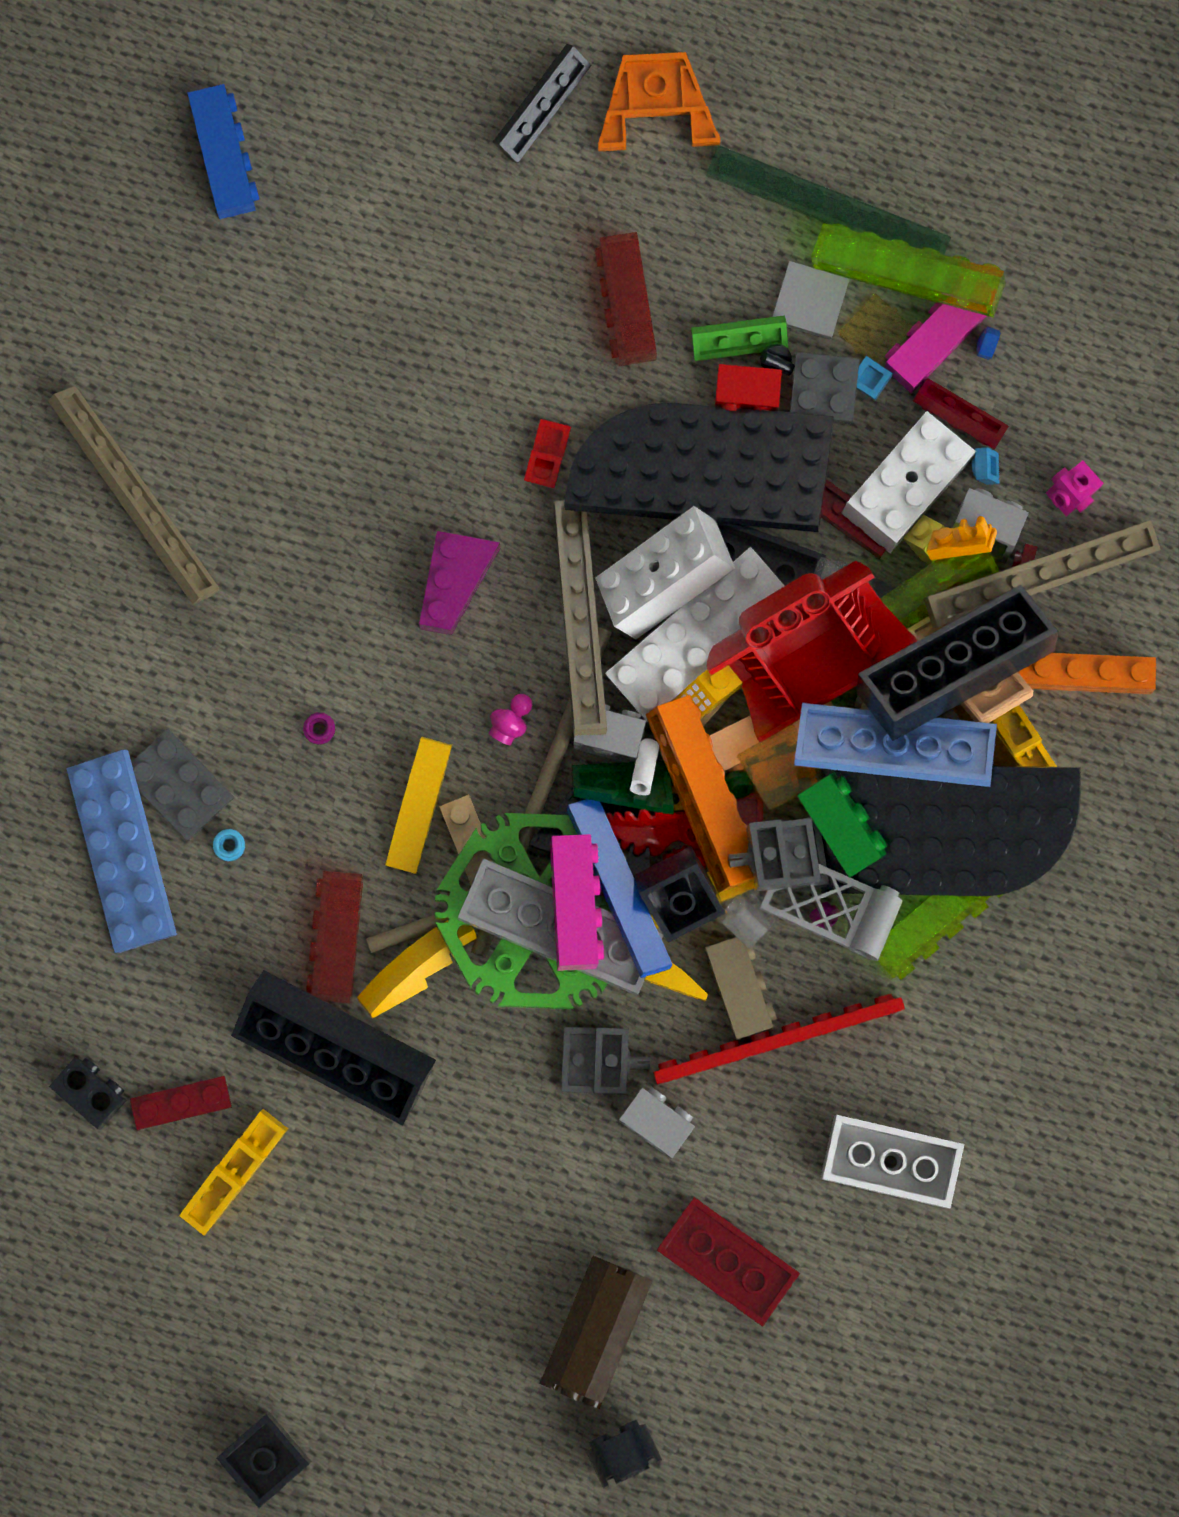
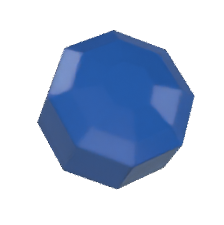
(987, 343)

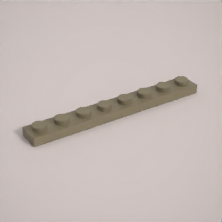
(133, 495)
(1044, 572)
(580, 621)

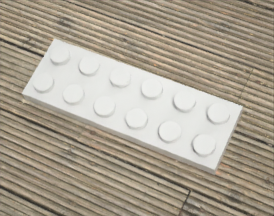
(681, 645)

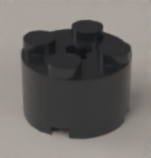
(623, 1454)

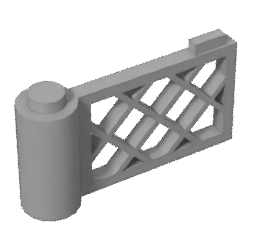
(869, 925)

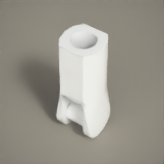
(644, 767)

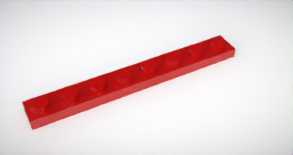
(791, 1034)

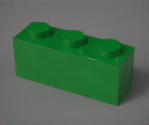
(843, 824)

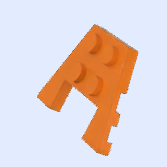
(653, 88)

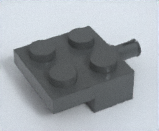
(825, 386)
(780, 854)
(598, 1060)

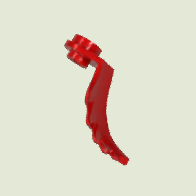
(651, 830)

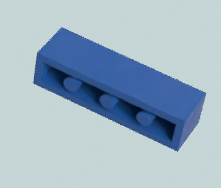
(222, 152)

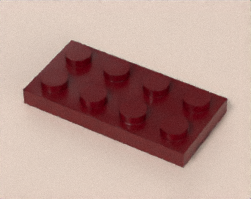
(728, 1261)

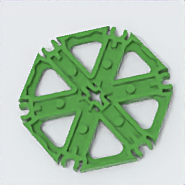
(508, 957)

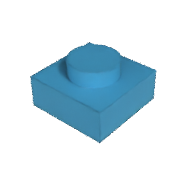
(872, 378)
(986, 466)

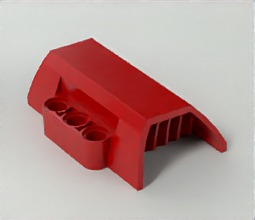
(808, 644)

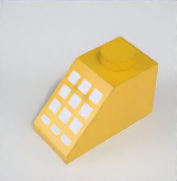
(712, 690)

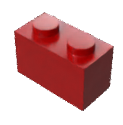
(748, 388)

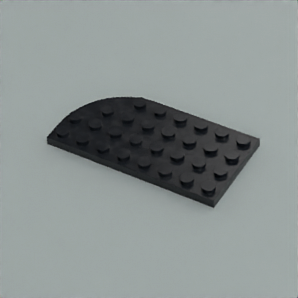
(726, 463)
(964, 835)

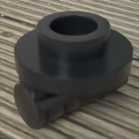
(777, 357)

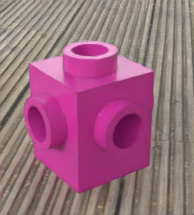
(1074, 488)

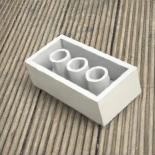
(889, 503)
(664, 572)
(924, 1166)

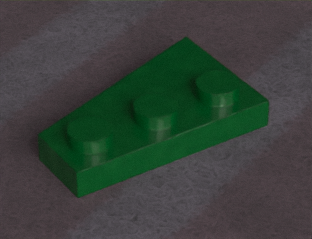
(612, 785)

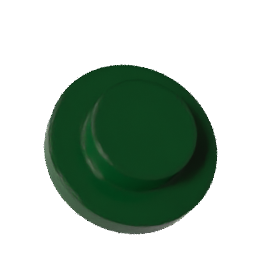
(739, 784)

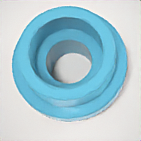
(229, 834)

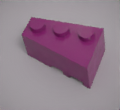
(453, 578)

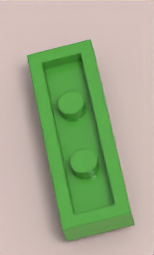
(738, 337)

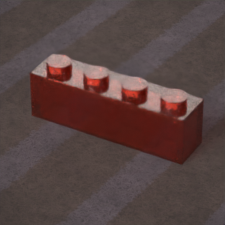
(627, 299)
(336, 937)

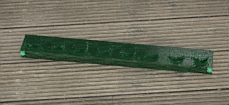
(818, 200)

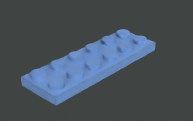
(858, 743)
(121, 851)

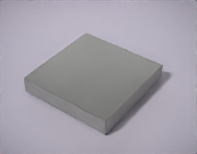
(811, 299)

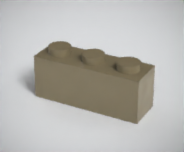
(740, 988)

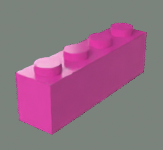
(930, 344)
(574, 902)

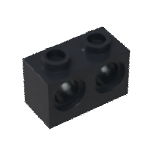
(83, 1099)

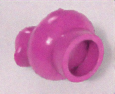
(509, 723)

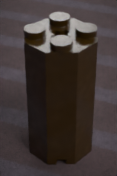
(596, 1332)

